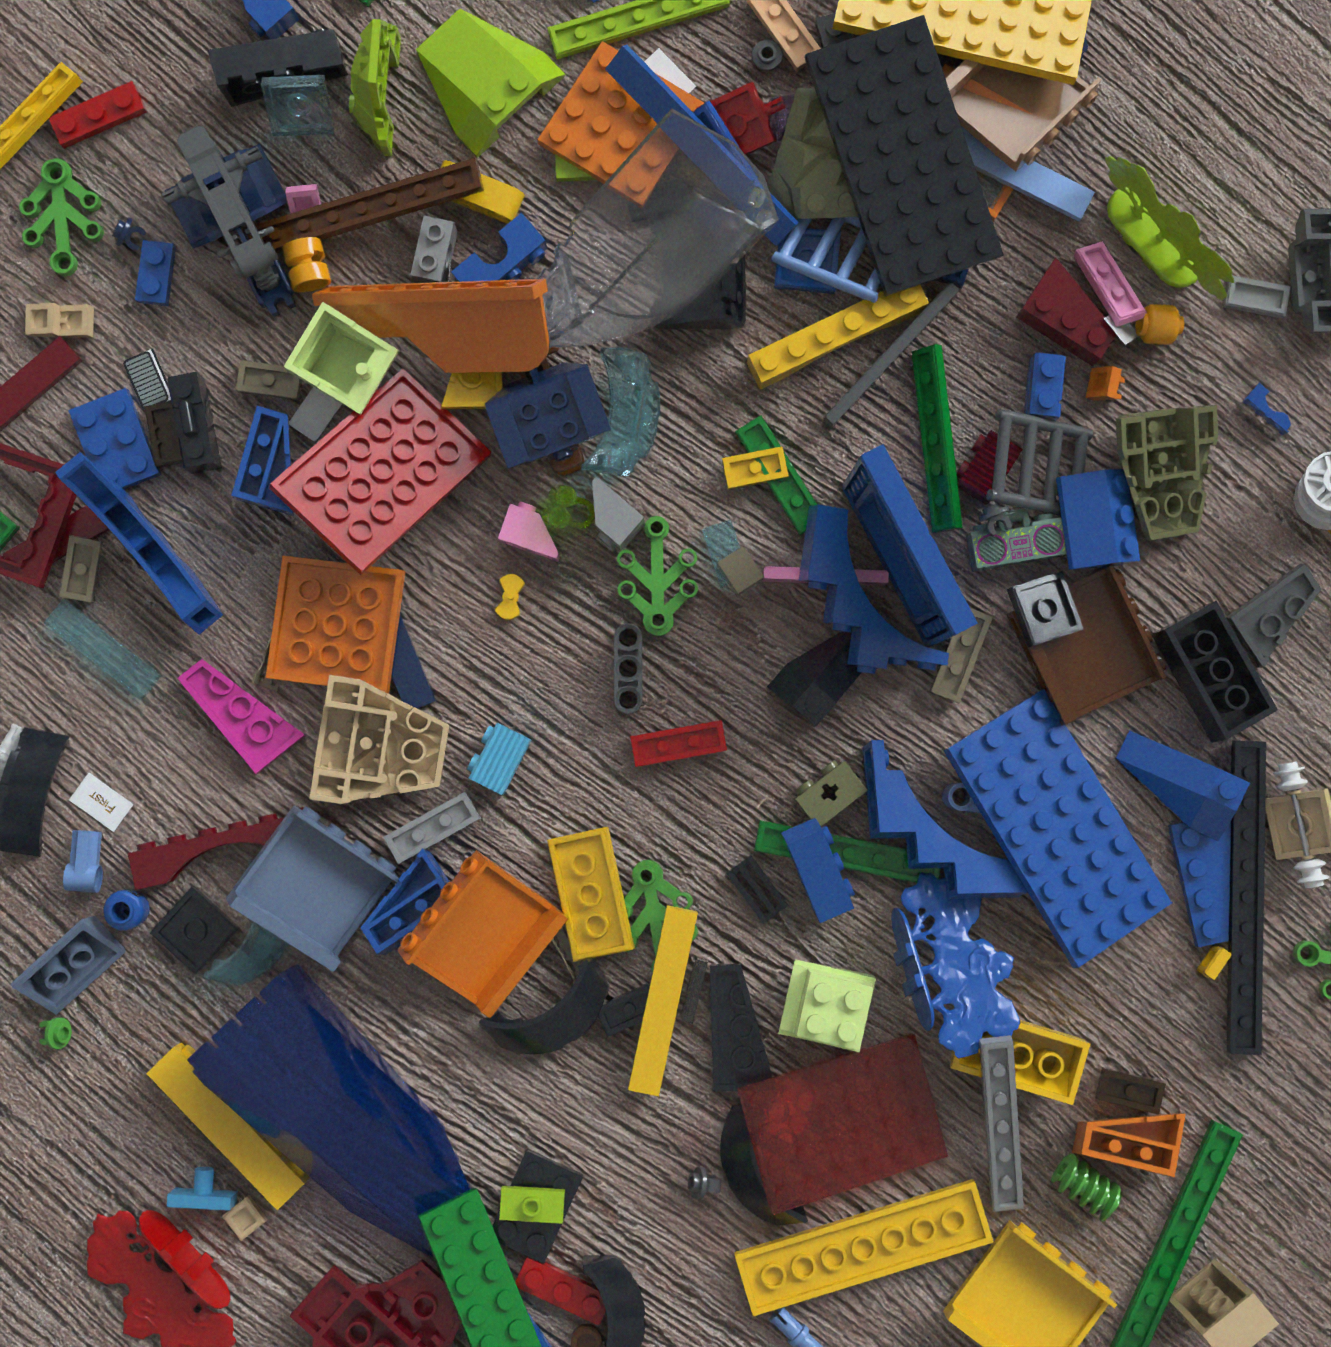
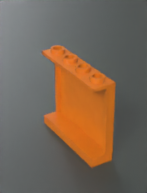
(482, 933)

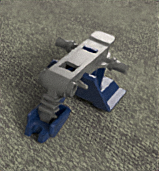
(224, 197)

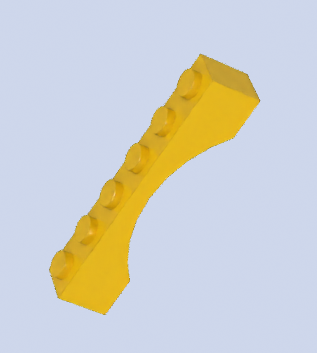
(833, 332)

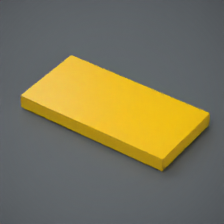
(590, 894)

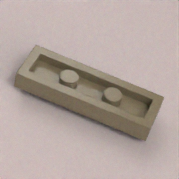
(963, 652)

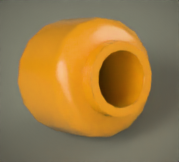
(1160, 324)

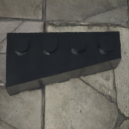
(242, 66)

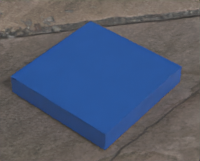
(792, 280)

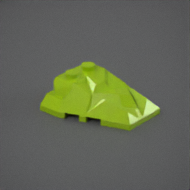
(369, 81)

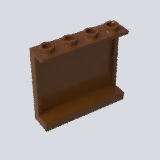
(1101, 660)

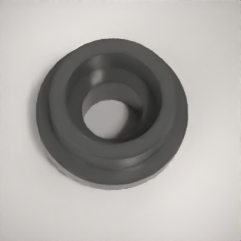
(766, 64)

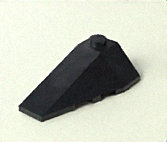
(816, 678)

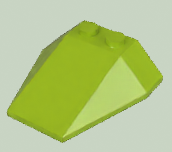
(483, 76)

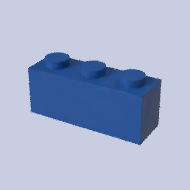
(819, 869)

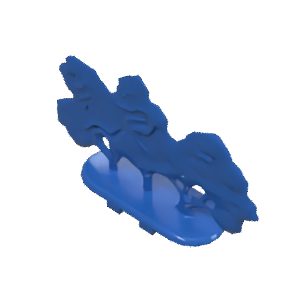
(961, 968)

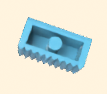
(499, 758)

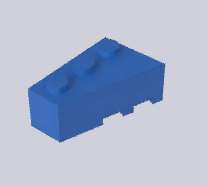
(263, 460)
(405, 903)

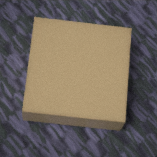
(245, 1217)

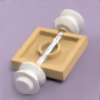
(1300, 824)

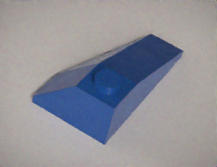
(1192, 789)

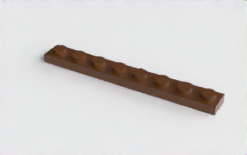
(376, 204)

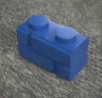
(1045, 385)

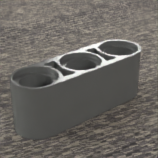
(622, 654)

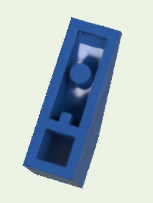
(270, 17)

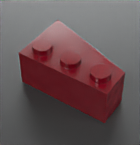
(1067, 315)

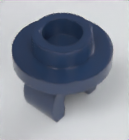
(123, 232)

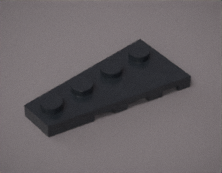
(736, 1038)

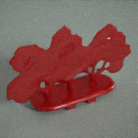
(157, 1297)

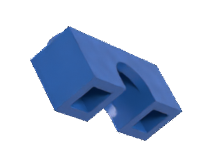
(524, 247)

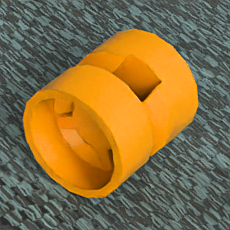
(306, 259)

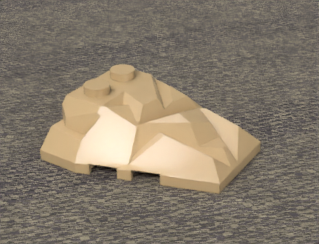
(374, 745)

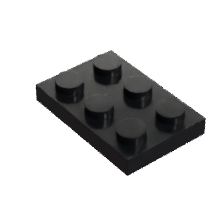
(537, 1238)

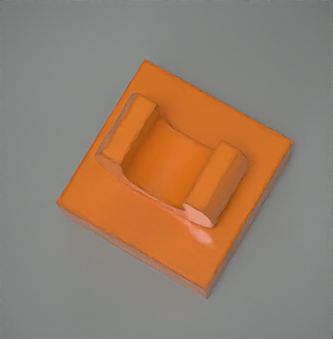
(1104, 383)

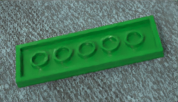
(477, 1273)

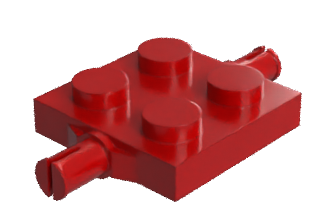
(748, 117)

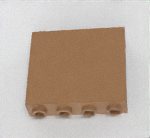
(1010, 131)

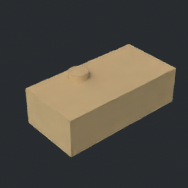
(1222, 1308)

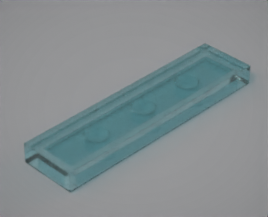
(102, 649)

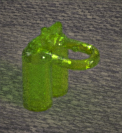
(556, 514)

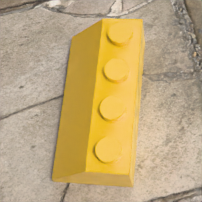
(1044, 1060)

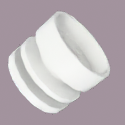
(1313, 493)

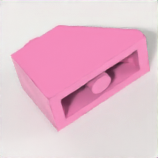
(527, 531)

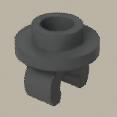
(995, 513)
(700, 1183)

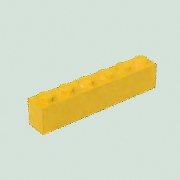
(238, 1141)

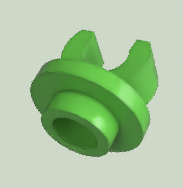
(57, 1033)

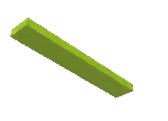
(625, 22)

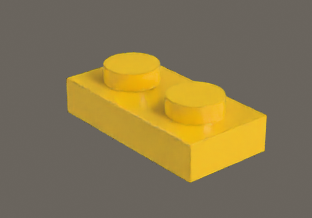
(745, 471)

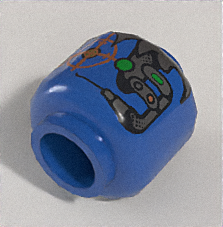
(116, 909)

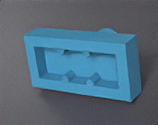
(203, 1194)

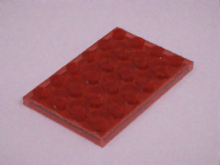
(842, 1123)

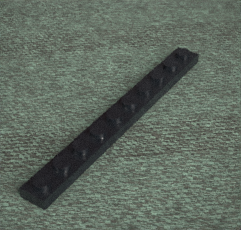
(1247, 902)

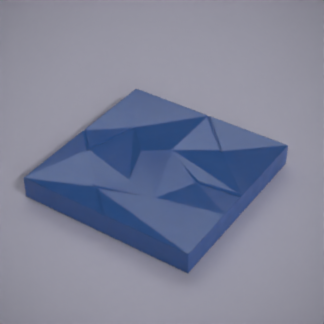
(906, 548)

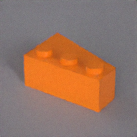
(1135, 1142)

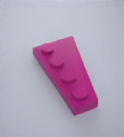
(245, 722)

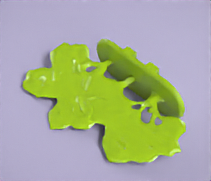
(1162, 233)

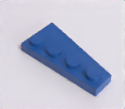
(1205, 881)

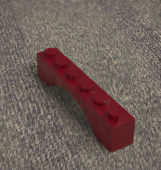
(164, 863)

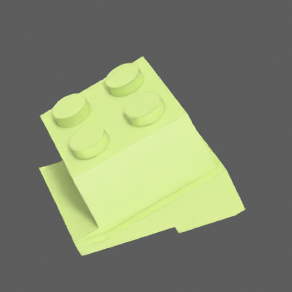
(341, 358)
(827, 1005)

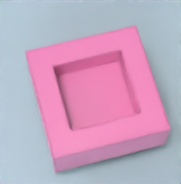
(302, 197)

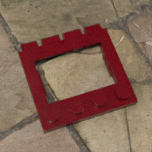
(50, 523)

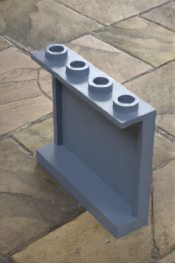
(311, 886)

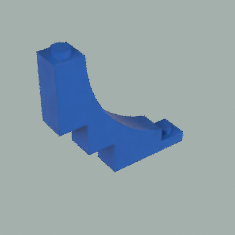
(898, 814)

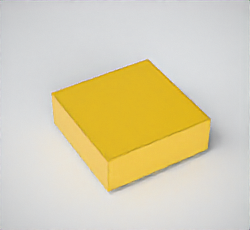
(1213, 962)

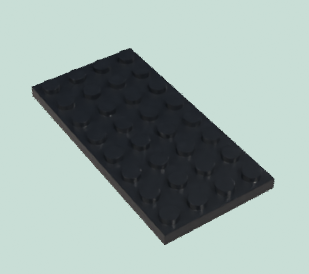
(904, 155)

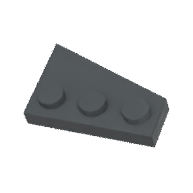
(1272, 612)

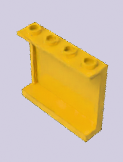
(1027, 1295)

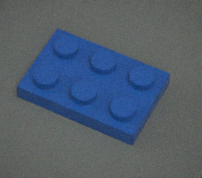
(115, 438)

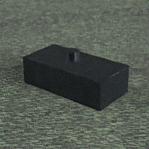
(1214, 672)

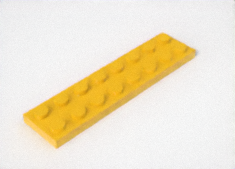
(863, 1247)

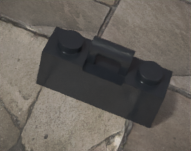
(194, 422)

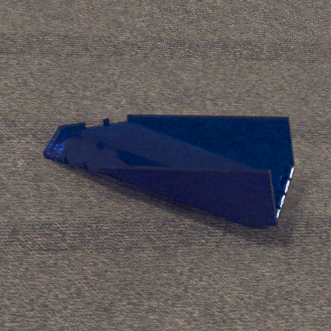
(333, 1106)

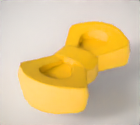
(508, 607)

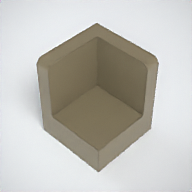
(740, 571)

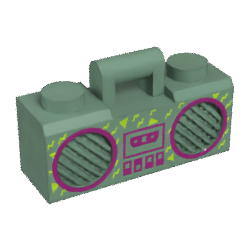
(1015, 546)

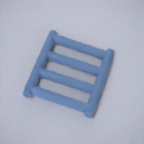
(812, 268)

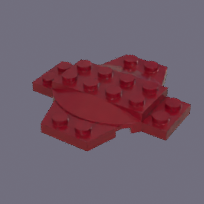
(400, 1312)

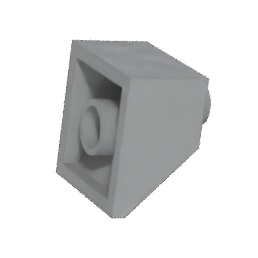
(614, 518)

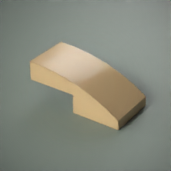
(58, 320)

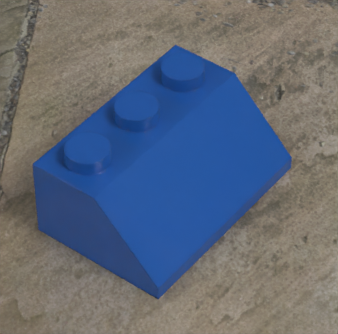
(1097, 519)

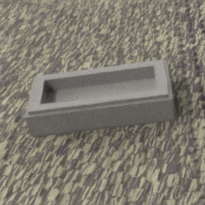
(1257, 297)

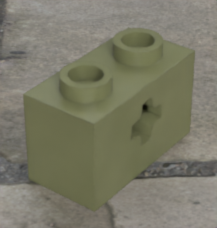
(847, 791)

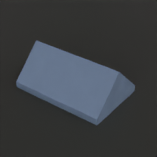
(70, 965)

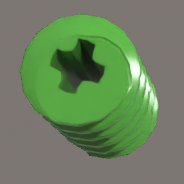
(1087, 1184)

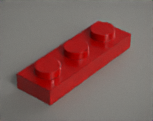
(97, 114)
(678, 743)
(561, 1289)

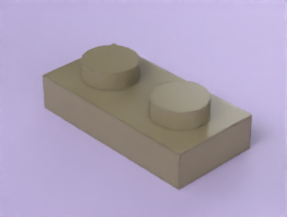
(267, 380)
(81, 568)

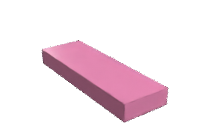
(1109, 284)

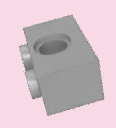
(434, 250)

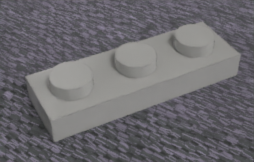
(432, 827)

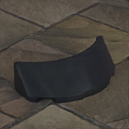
(26, 789)
(560, 1024)
(743, 1171)
(621, 1299)

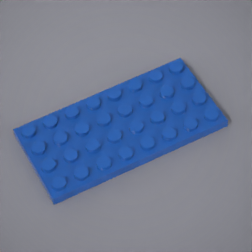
(1058, 828)

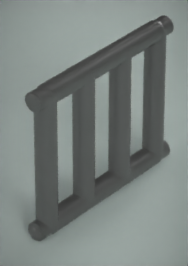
(1032, 424)

